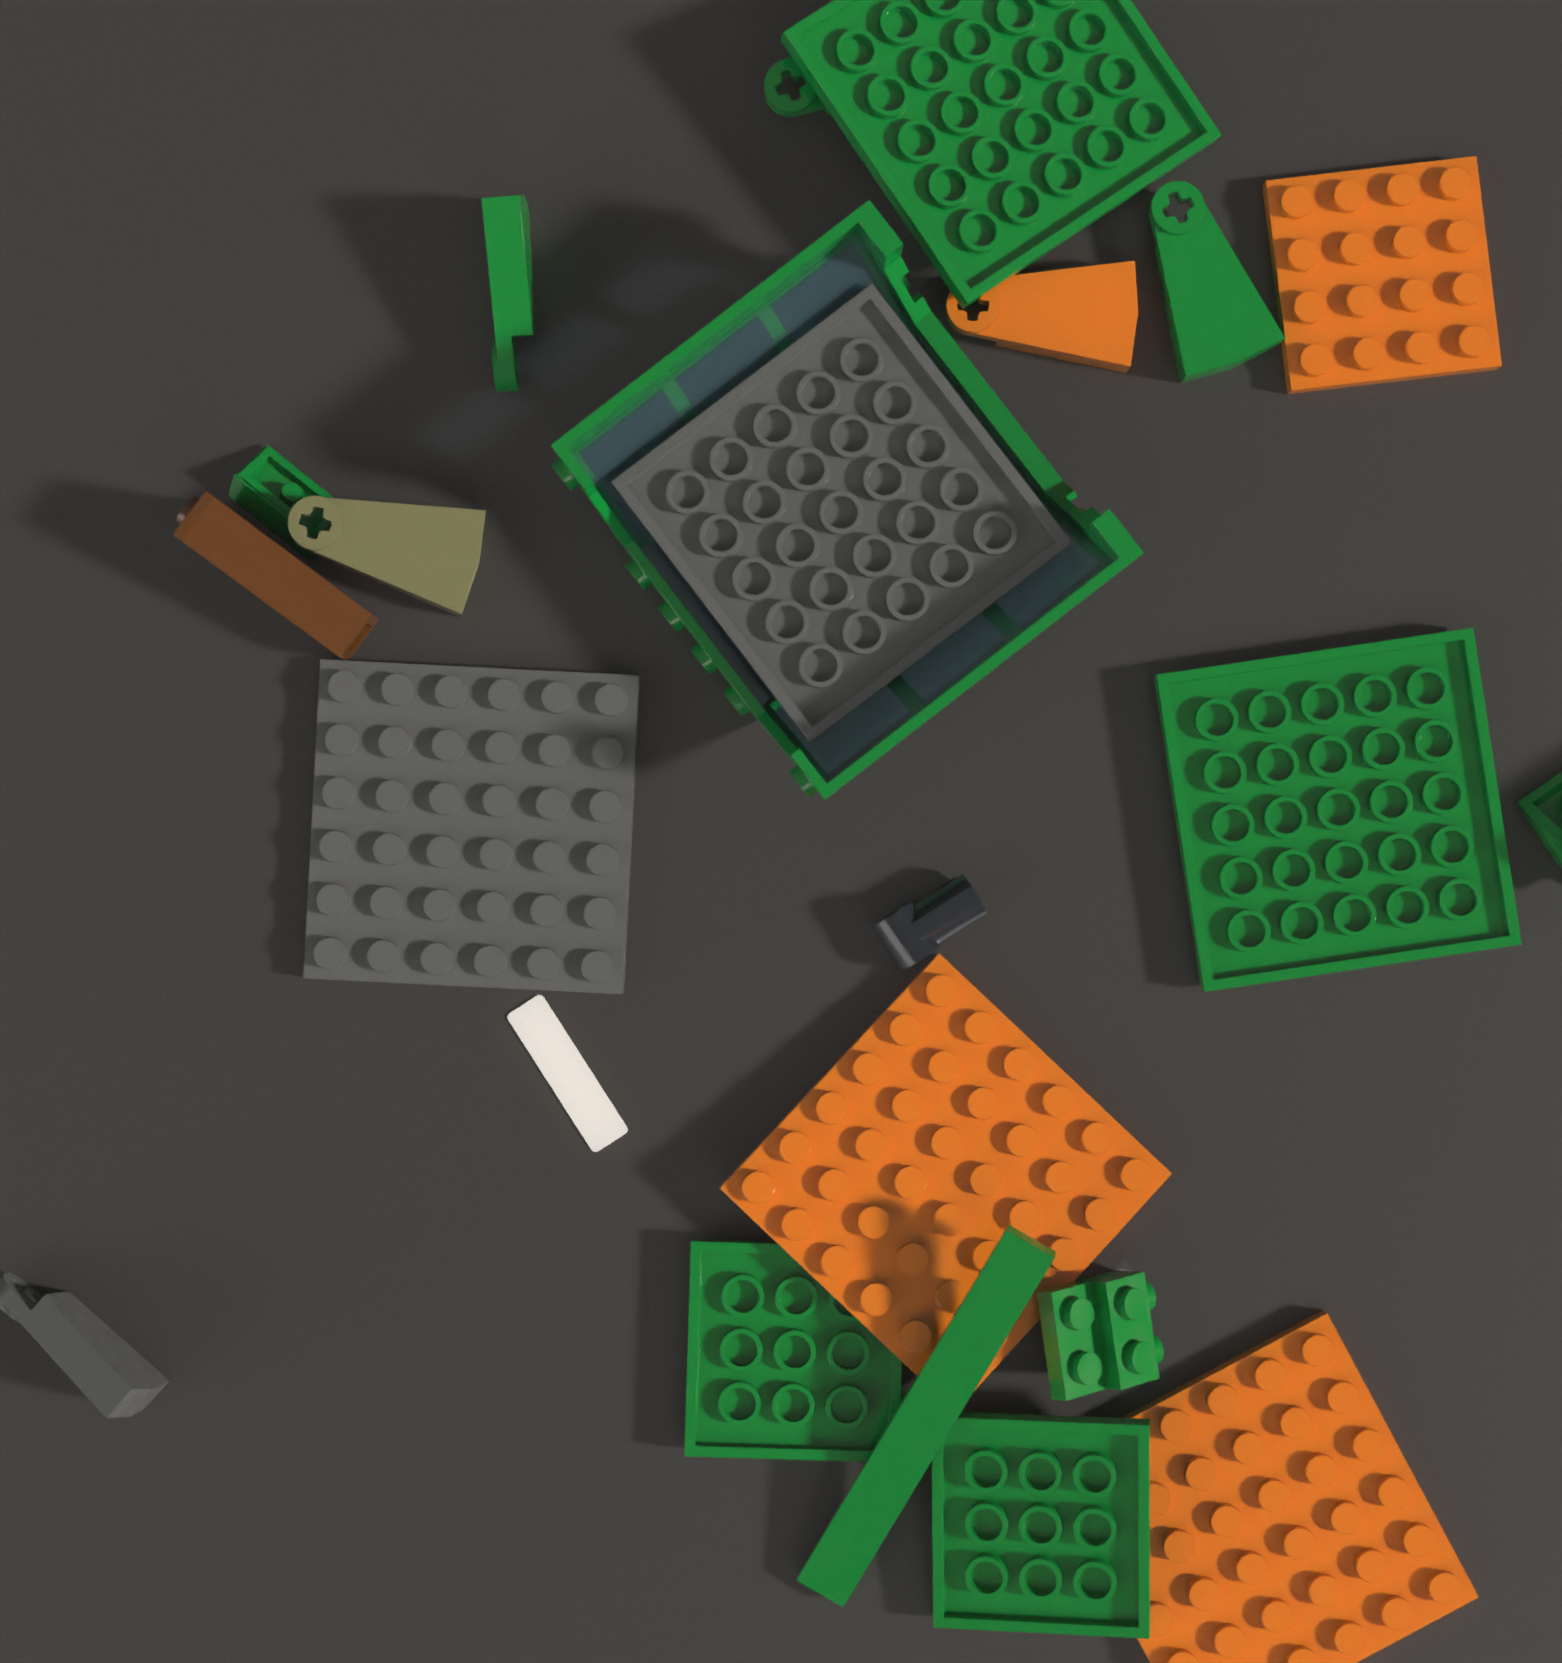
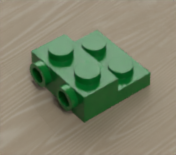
(1099, 1334)

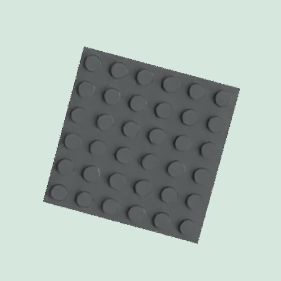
(841, 513)
(471, 826)

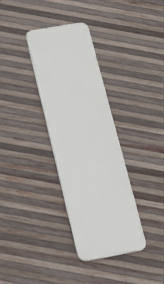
(567, 1073)

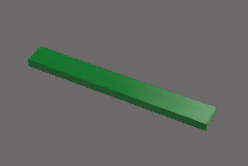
(926, 1414)

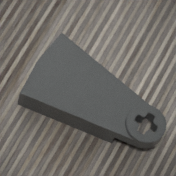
(84, 1348)

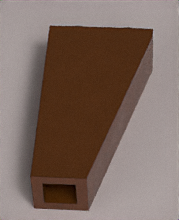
(274, 575)

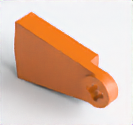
(1061, 314)

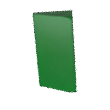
(269, 490)

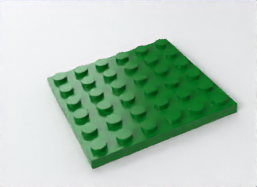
(1000, 118)
(1337, 809)

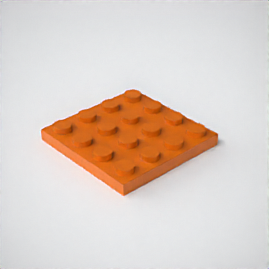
(1381, 275)

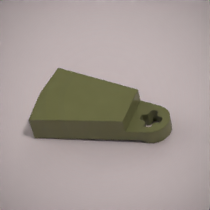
(403, 546)

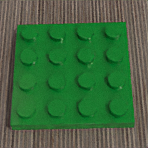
(779, 1361)
(1043, 1525)

